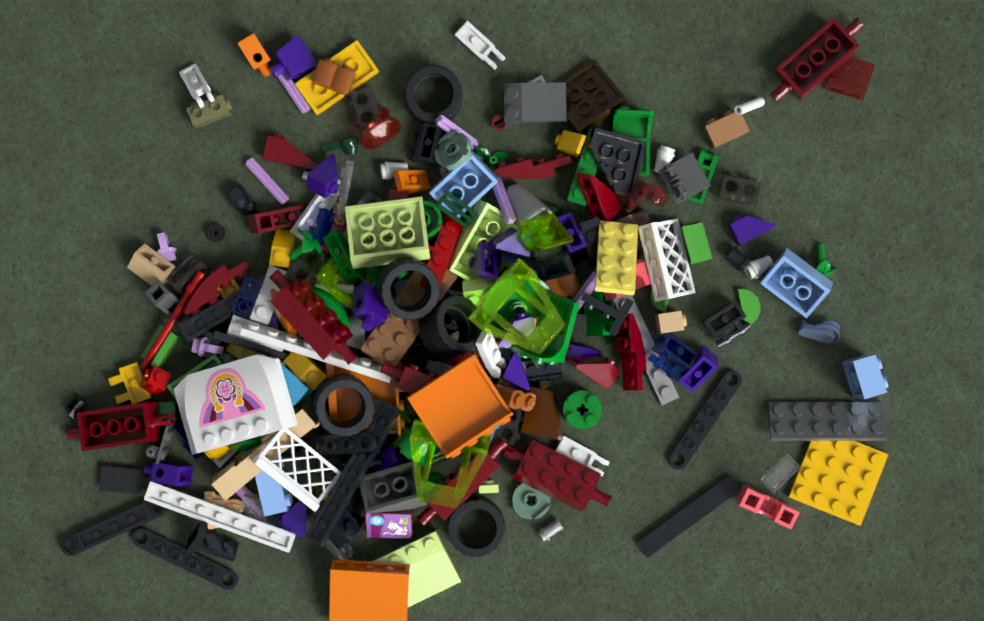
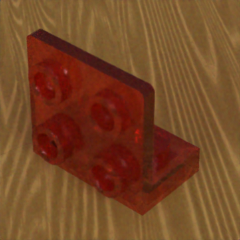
(851, 79)
(657, 197)

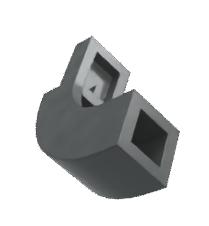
(166, 300)

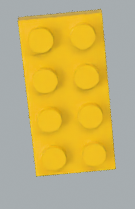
(323, 98)

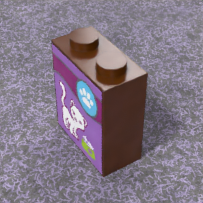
(388, 524)

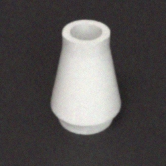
(663, 157)
(388, 168)
(755, 268)

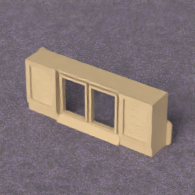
(242, 470)

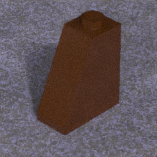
(544, 417)

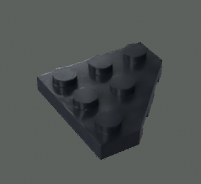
(618, 159)

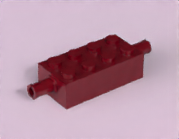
(816, 59)
(312, 318)
(408, 377)
(119, 426)
(488, 467)
(557, 476)

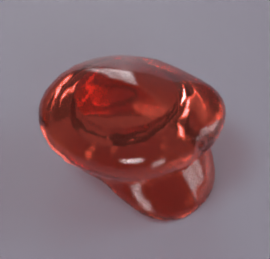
(380, 130)

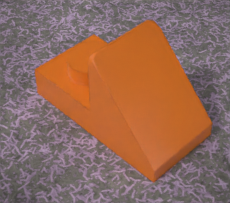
(411, 180)

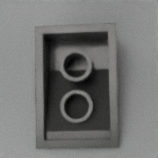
(534, 103)
(390, 490)

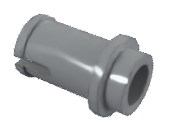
(550, 530)

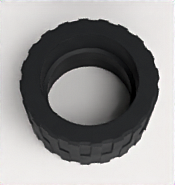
(423, 74)
(419, 309)
(434, 332)
(354, 425)
(476, 550)

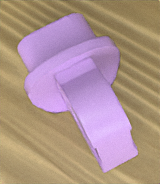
(165, 249)
(203, 346)

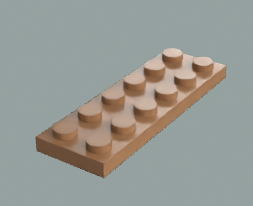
(395, 336)

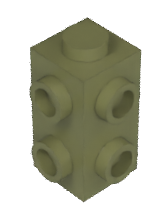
(210, 112)

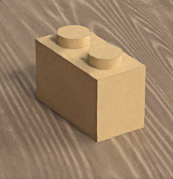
(150, 265)
(670, 322)

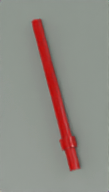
(190, 290)

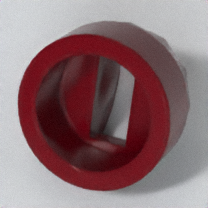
(499, 126)

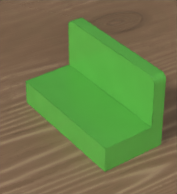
(696, 243)
(164, 350)

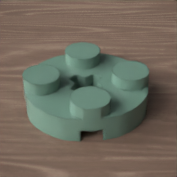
(459, 156)
(530, 511)

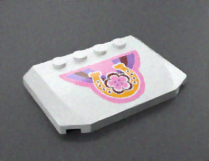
(234, 402)

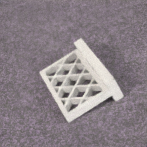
(658, 262)
(283, 477)

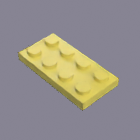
(616, 258)

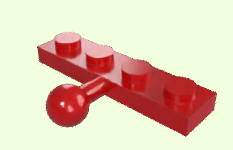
(443, 249)

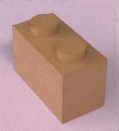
(725, 129)

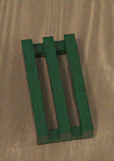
(469, 218)

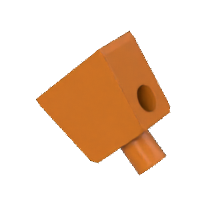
(250, 47)

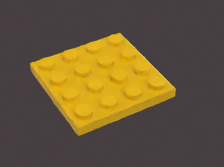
(838, 478)

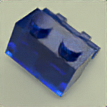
(676, 353)

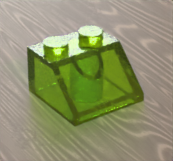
(542, 233)

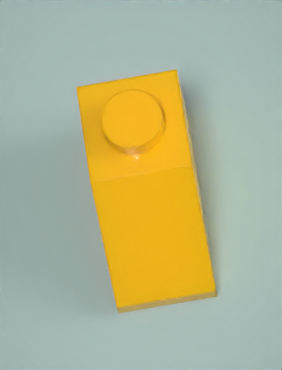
(570, 143)
(281, 248)
(306, 369)

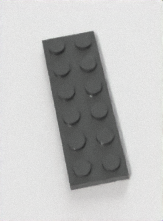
(827, 421)

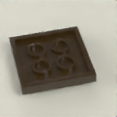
(590, 96)

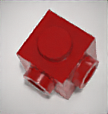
(154, 380)

